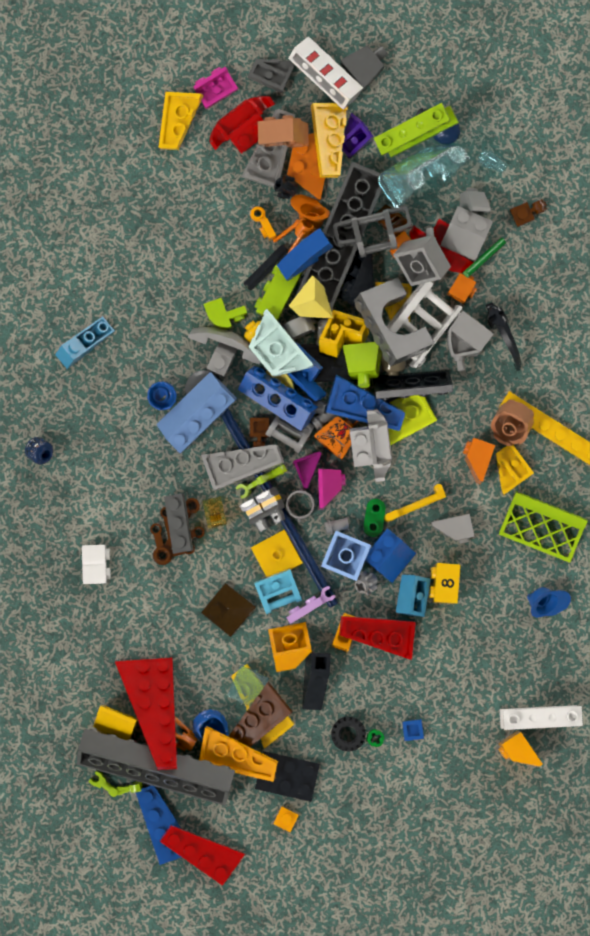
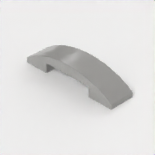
(226, 337)

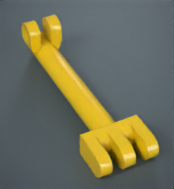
(439, 494)

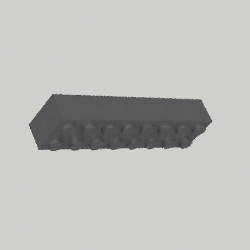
(355, 199)
(136, 763)

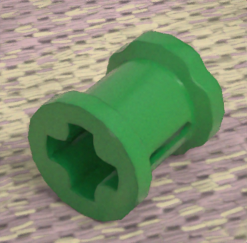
(377, 732)

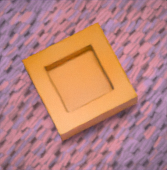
(286, 819)

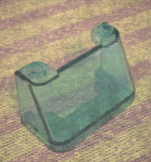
(406, 176)

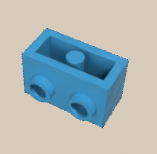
(413, 595)

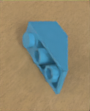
(84, 342)

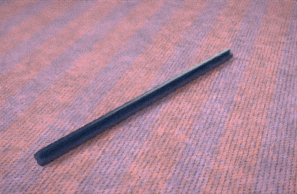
(287, 523)

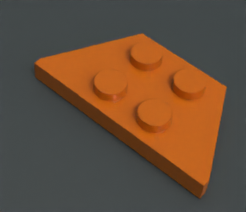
(305, 169)

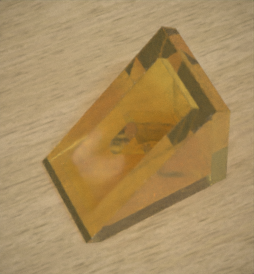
(214, 513)

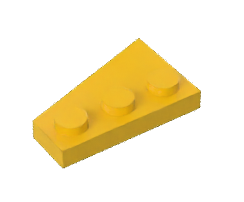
(176, 118)

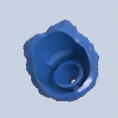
(212, 719)

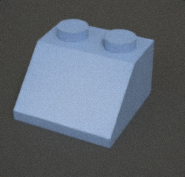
(346, 555)

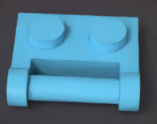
(277, 585)

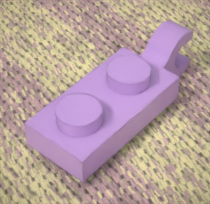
(312, 603)

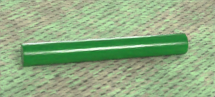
(484, 257)

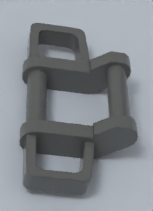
(372, 218)

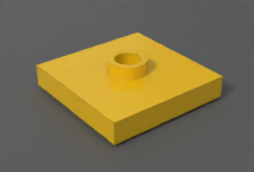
(276, 554)

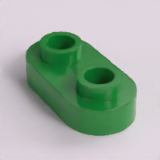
(374, 517)

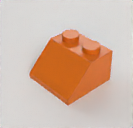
(478, 457)

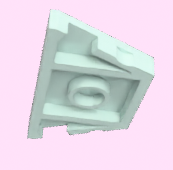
(277, 348)

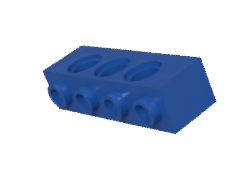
(268, 397)

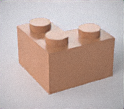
(284, 131)

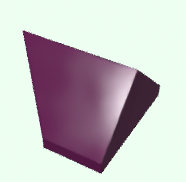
(306, 467)

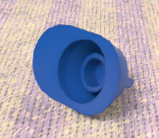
(548, 602)

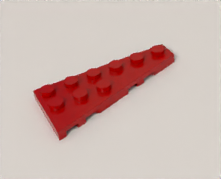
(152, 698)

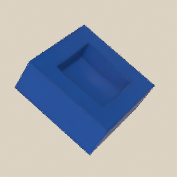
(412, 730)

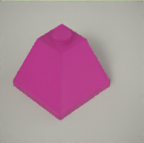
(329, 485)

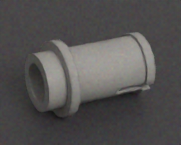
(321, 419)
(336, 525)

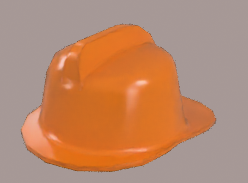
(310, 209)

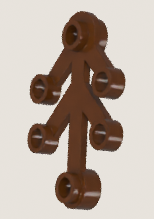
(167, 547)

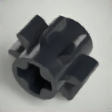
(285, 187)

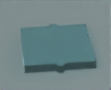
(247, 685)

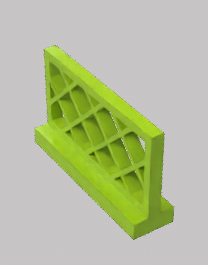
(553, 513)

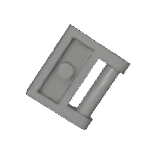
(302, 435)

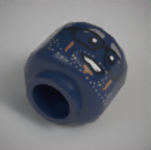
(39, 450)

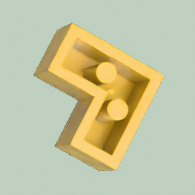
(340, 330)

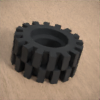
(336, 734)

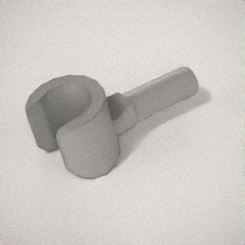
(321, 324)

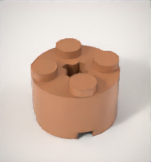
(512, 423)

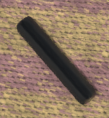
(266, 267)

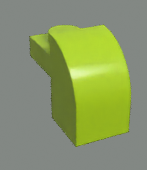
(219, 317)

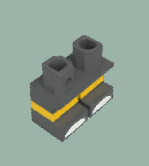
(264, 505)

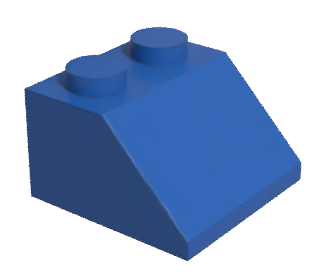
(389, 555)

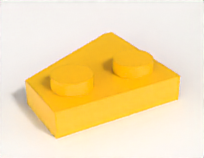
(511, 468)

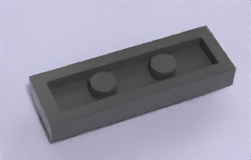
(178, 523)

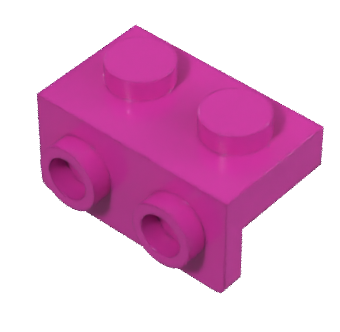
(215, 87)

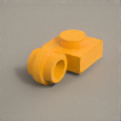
(266, 229)

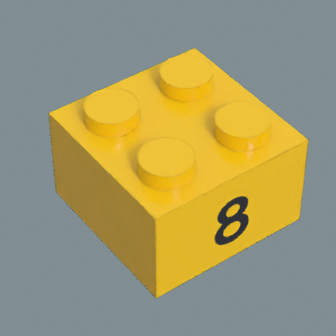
(445, 583)

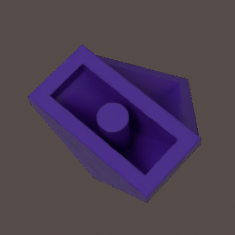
(356, 136)

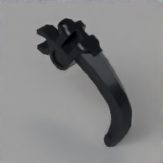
(498, 319)

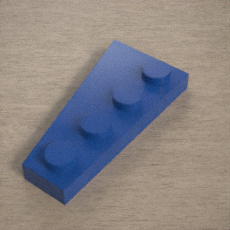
(353, 402)
(158, 820)

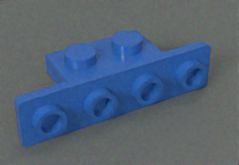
(306, 377)

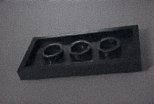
(413, 384)

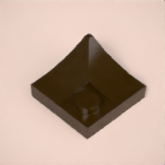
(228, 609)

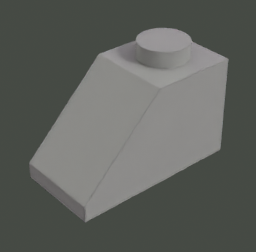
(475, 201)
(222, 359)
(456, 528)

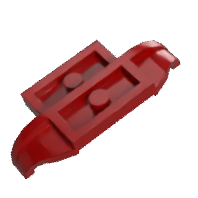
(241, 124)
(457, 262)

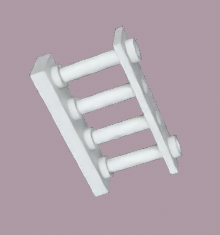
(412, 305)
(541, 717)

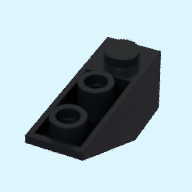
(358, 279)
(315, 680)

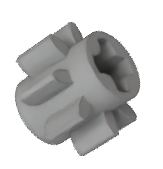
(366, 583)

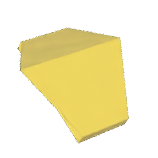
(312, 301)

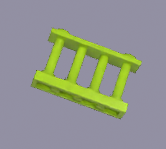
(416, 130)

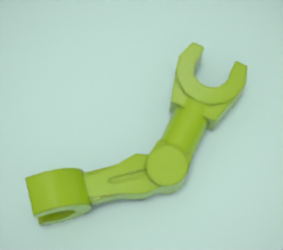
(261, 480)
(113, 790)

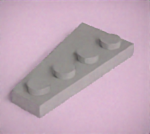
(267, 162)
(237, 465)

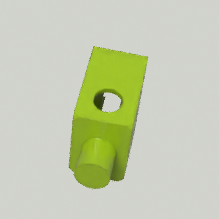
(363, 362)

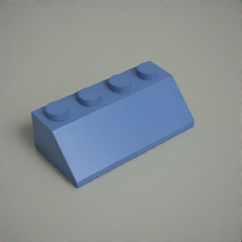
(196, 412)

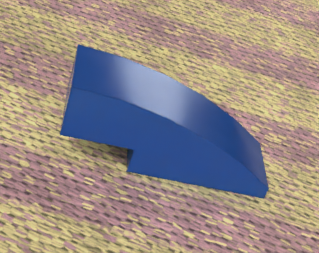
(304, 254)

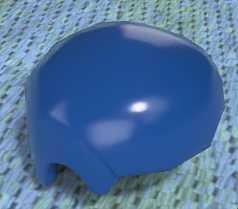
(158, 391)

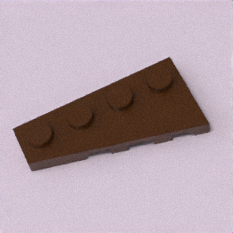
(261, 717)

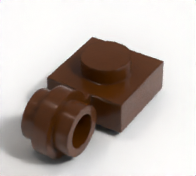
(523, 214)
(258, 429)

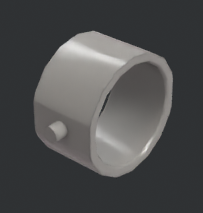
(299, 327)
(298, 492)

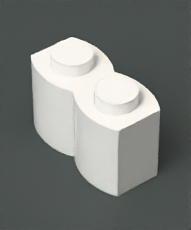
(95, 564)

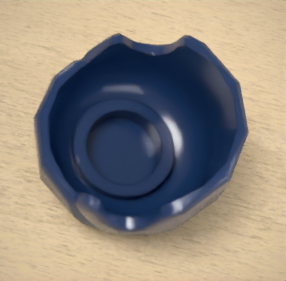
(448, 136)

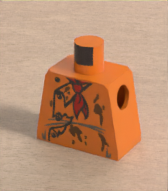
(336, 436)

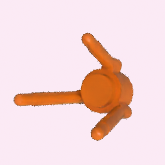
(303, 229)
(187, 740)

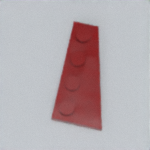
(384, 634)
(208, 856)

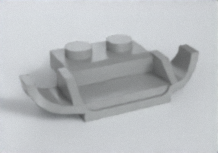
(372, 444)

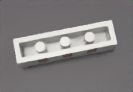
(325, 73)

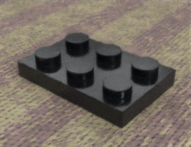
(293, 777)

